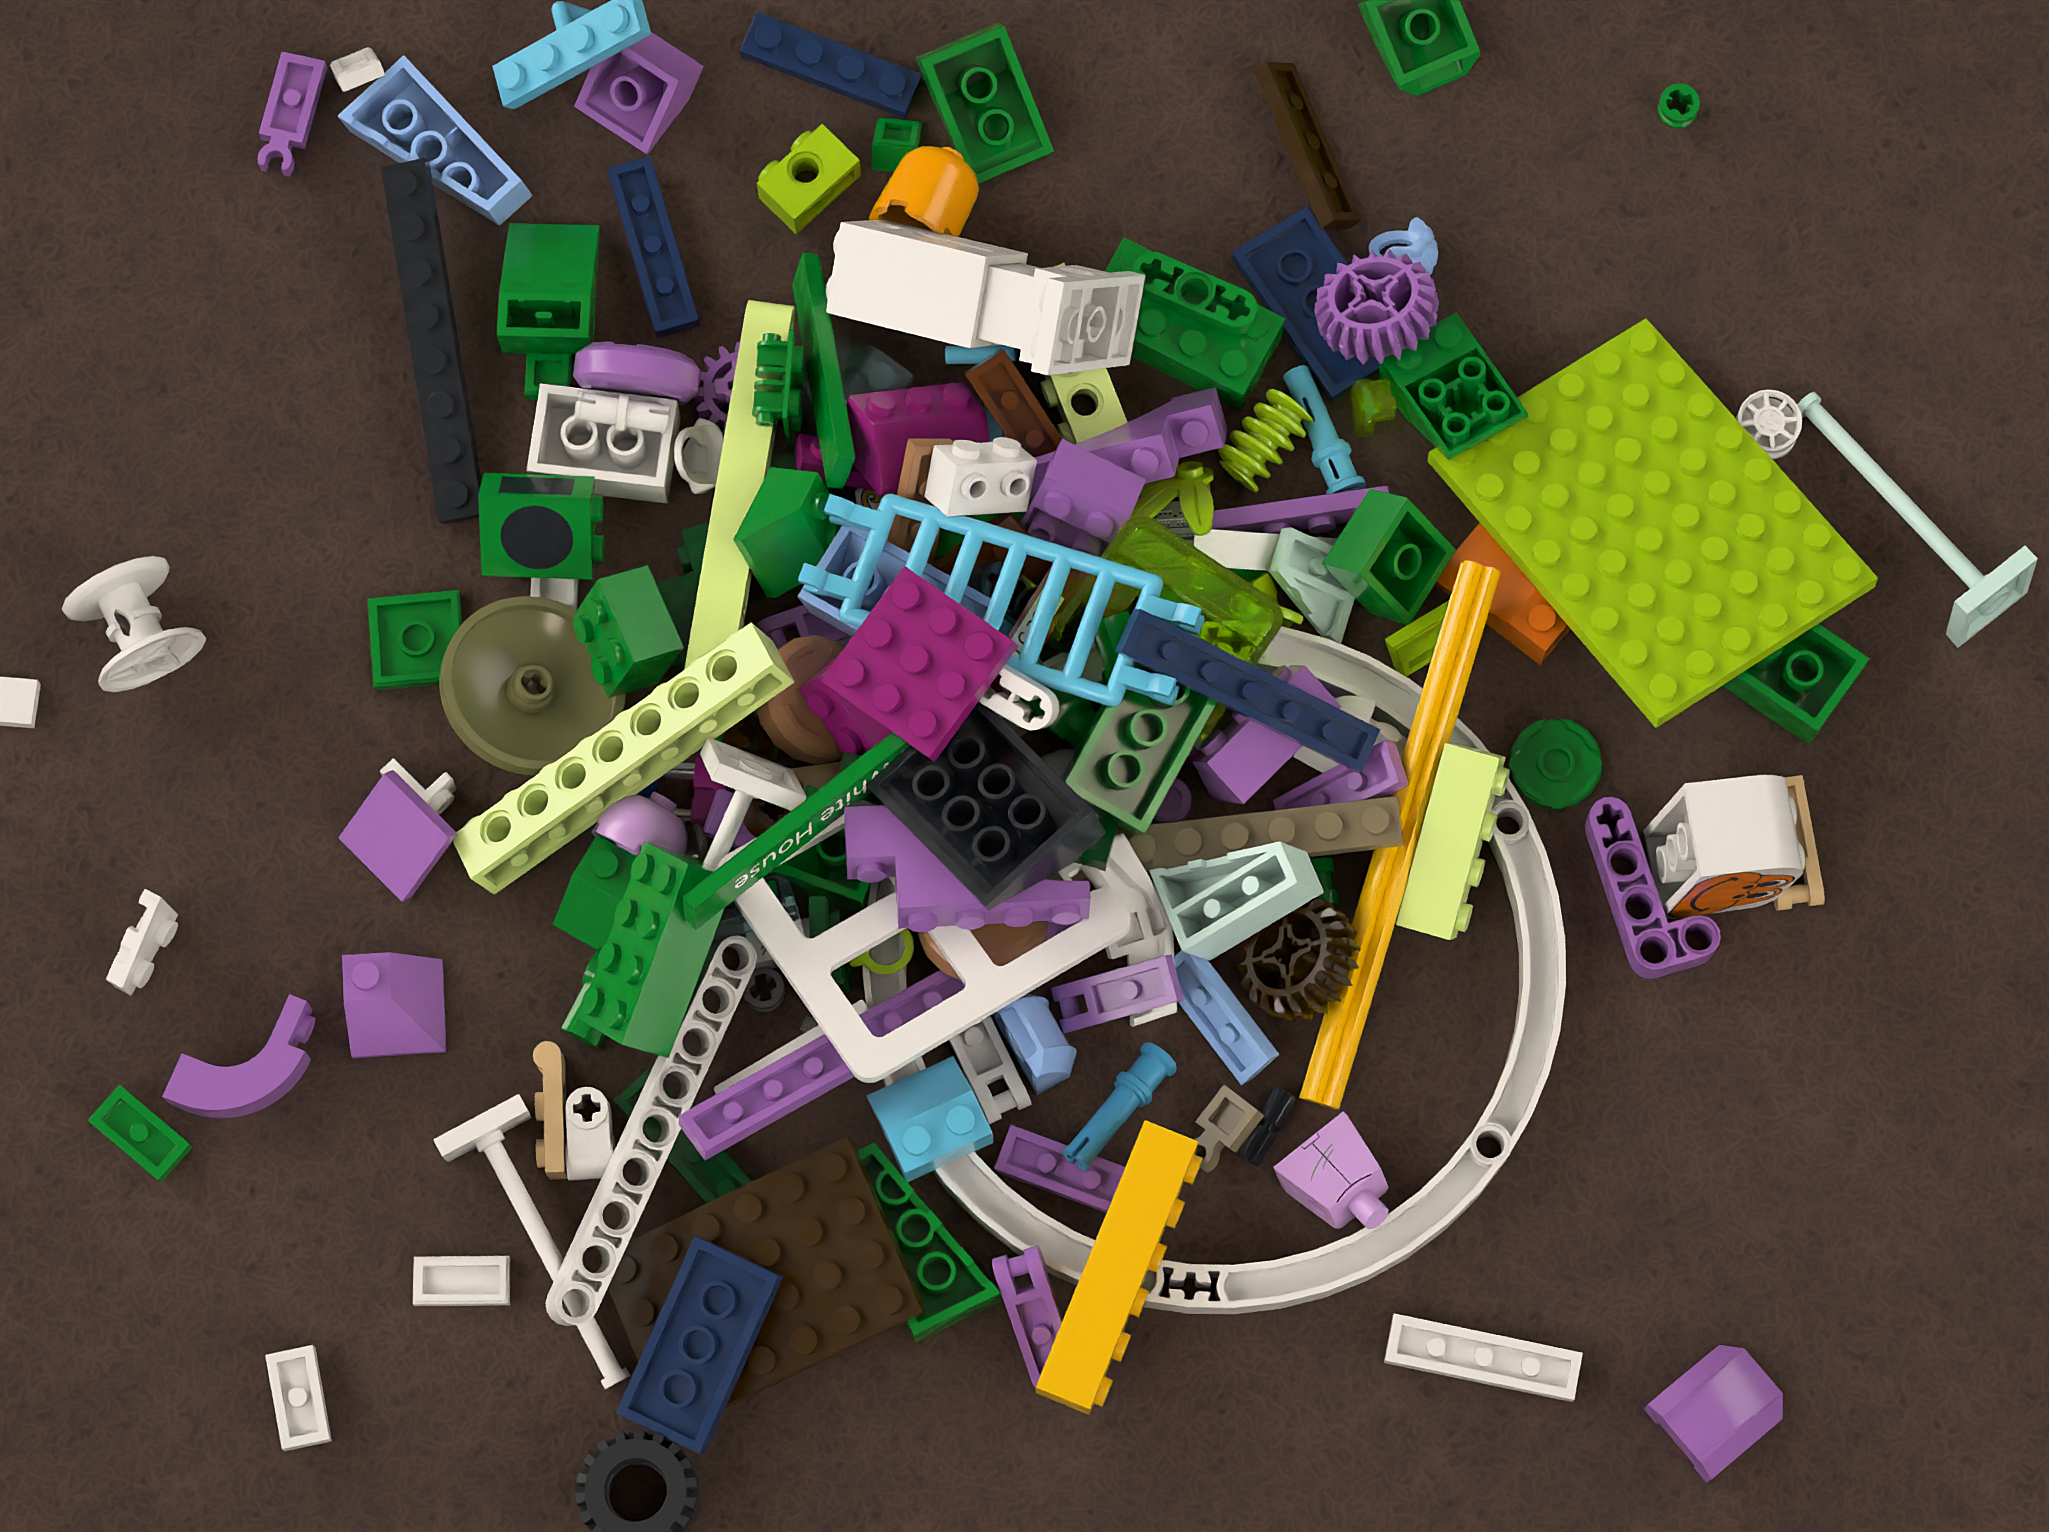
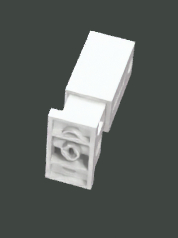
(983, 296)

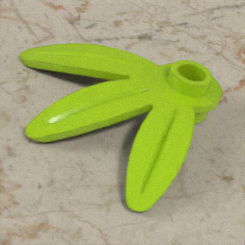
(1192, 488)

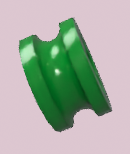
(1673, 117)

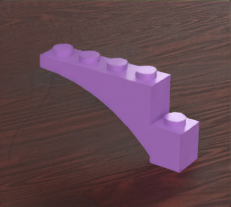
(1157, 439)
(930, 894)

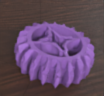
(1376, 299)

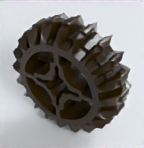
(1310, 966)

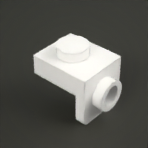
(437, 795)

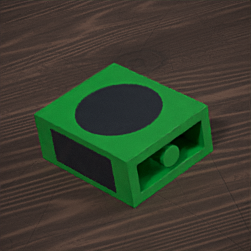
(540, 526)

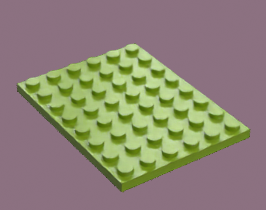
(1655, 523)

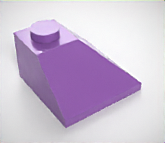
(394, 1004)

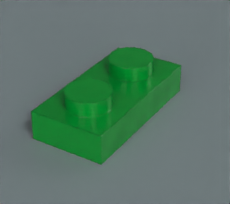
(140, 1133)

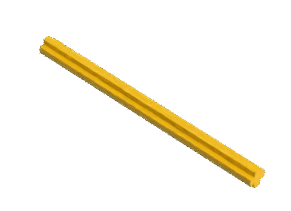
(1391, 866)

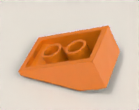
(1517, 606)

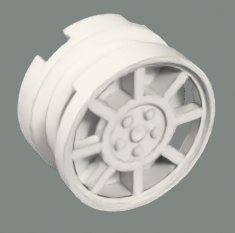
(1771, 421)

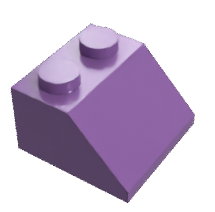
(639, 90)

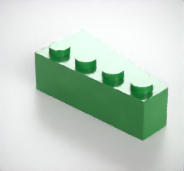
(940, 1268)

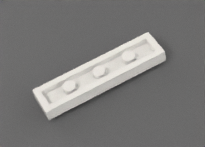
(1483, 1357)

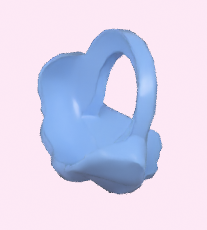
(1419, 237)

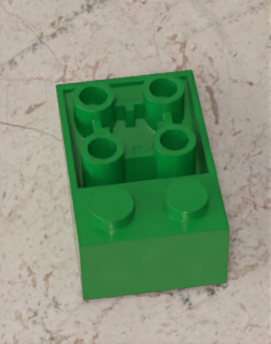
(548, 288)
(1451, 389)

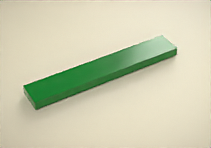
(823, 371)

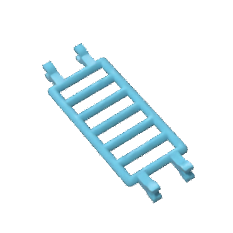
(1020, 545)

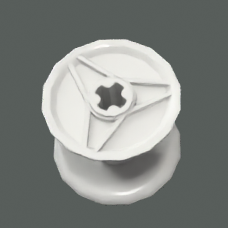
(122, 600)

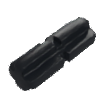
(1261, 1138)

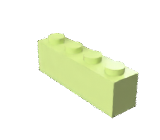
(1452, 840)

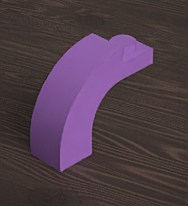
(253, 1084)

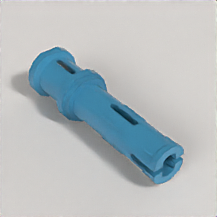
(1131, 1091)

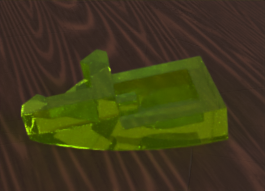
(1370, 403)

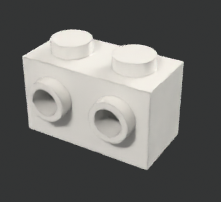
(980, 477)

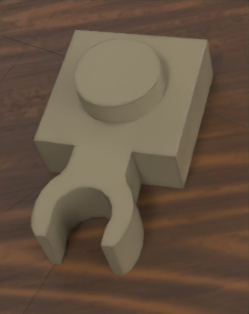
(1226, 1122)

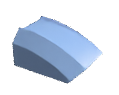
(1036, 1041)

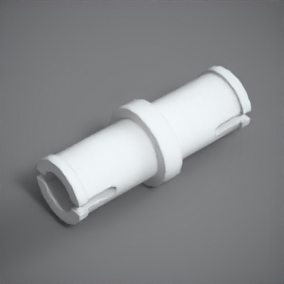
(622, 412)

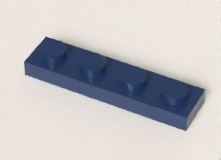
(831, 65)
(653, 247)

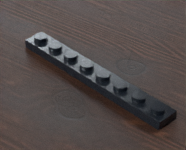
(433, 339)

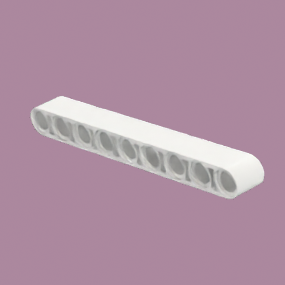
(634, 1144)

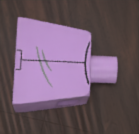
(1336, 1176)

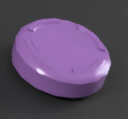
(637, 371)

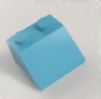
(931, 1118)

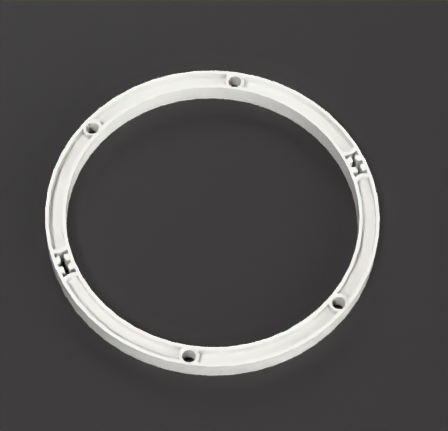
(1454, 1188)

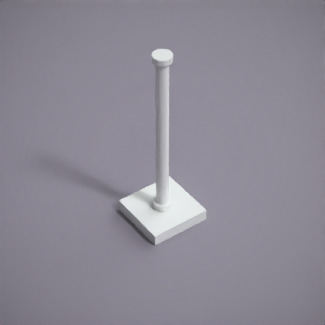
(751, 779)
(486, 1134)

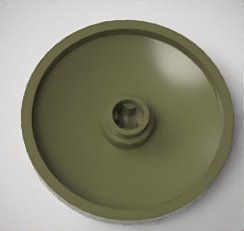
(522, 685)

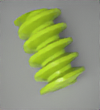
(1263, 438)

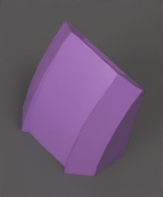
(1718, 1409)

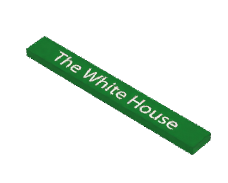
(788, 834)

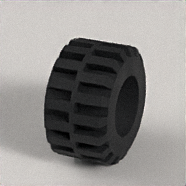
(629, 1451)

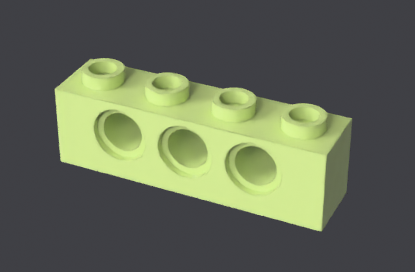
(1096, 383)

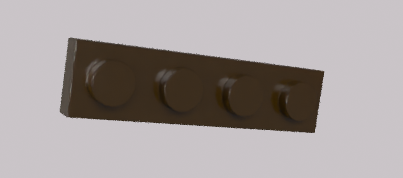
(1307, 145)

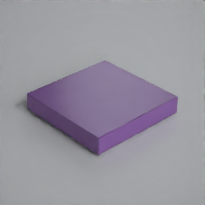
(397, 835)

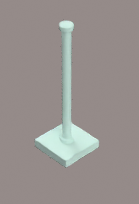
(1987, 594)

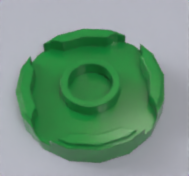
(1551, 780)

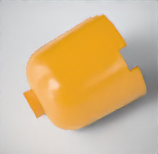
(929, 191)

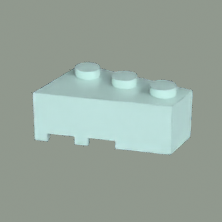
(1234, 895)

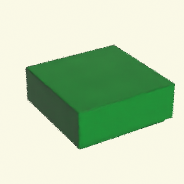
(547, 369)

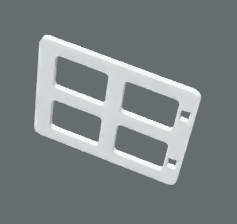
(987, 988)

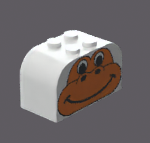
(1724, 846)

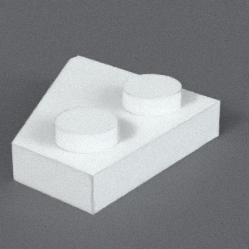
(139, 945)

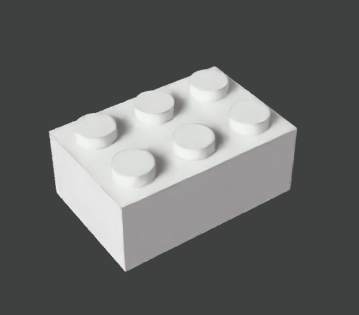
(624, 463)

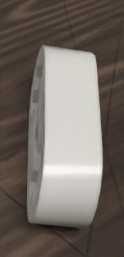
(1013, 709)

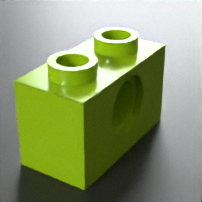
(801, 202)

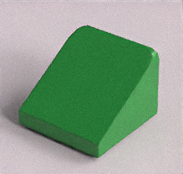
(893, 141)

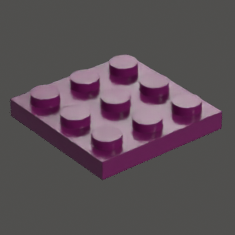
(919, 663)

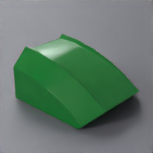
(1421, 41)

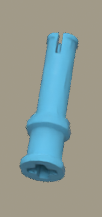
(1329, 451)

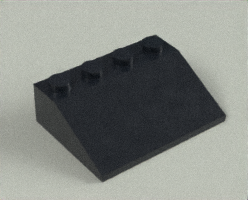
(989, 809)

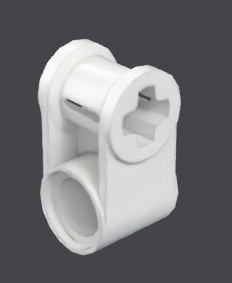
(588, 1143)

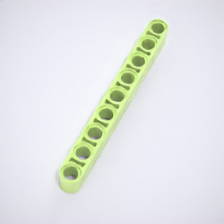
(741, 471)

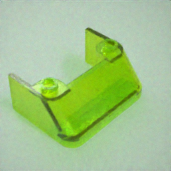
(1235, 612)

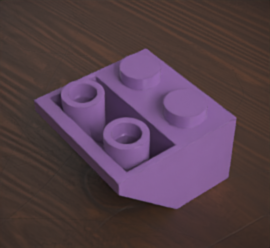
(1081, 500)

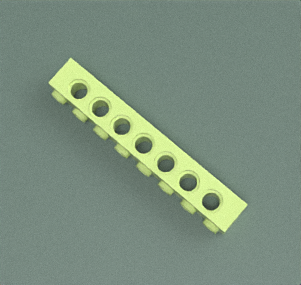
(622, 758)

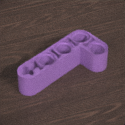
(1641, 887)

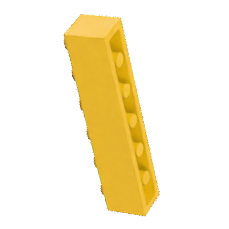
(1117, 1268)

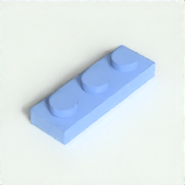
(1222, 1018)

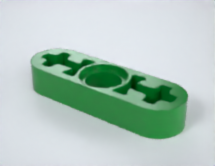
(1230, 293)

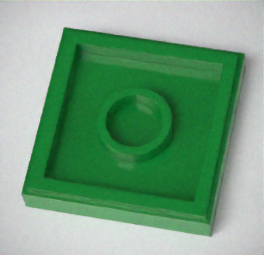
(411, 637)

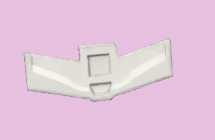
(1150, 928)

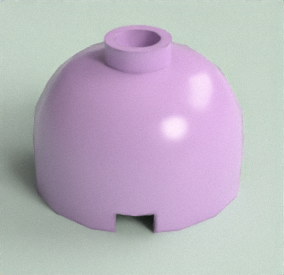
(642, 819)

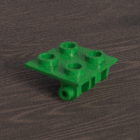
(783, 372)

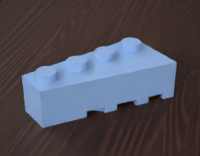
(414, 121)

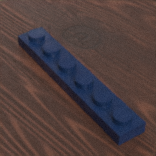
(1247, 690)

